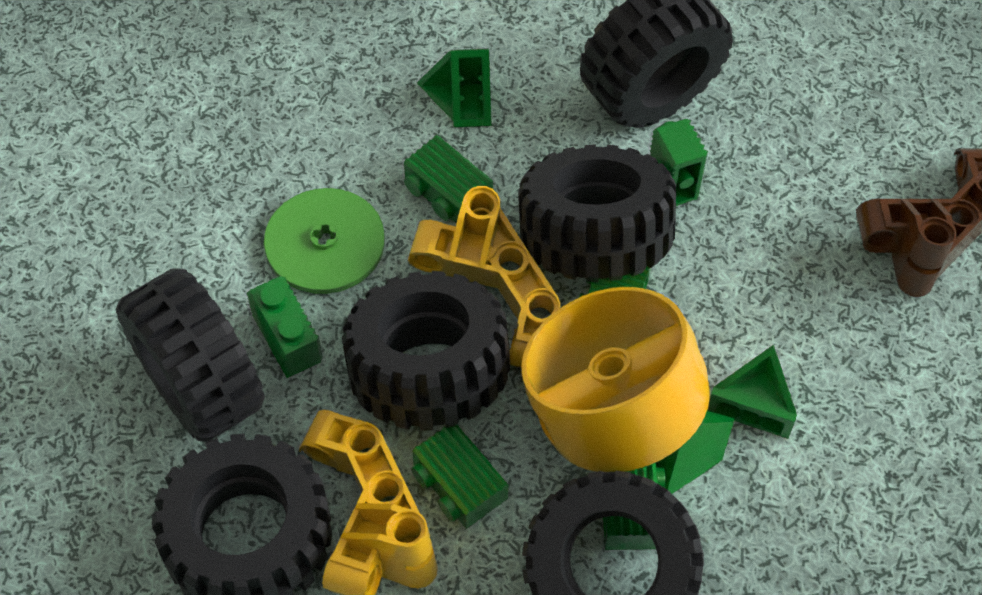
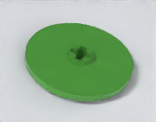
(346, 258)

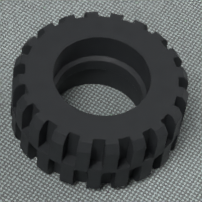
(654, 57)
(597, 212)
(191, 353)
(432, 386)
(229, 472)
(608, 495)

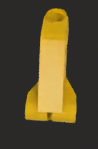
(476, 250)
(379, 536)

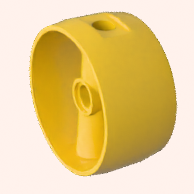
(616, 379)

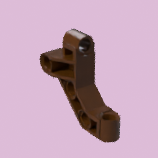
(926, 232)

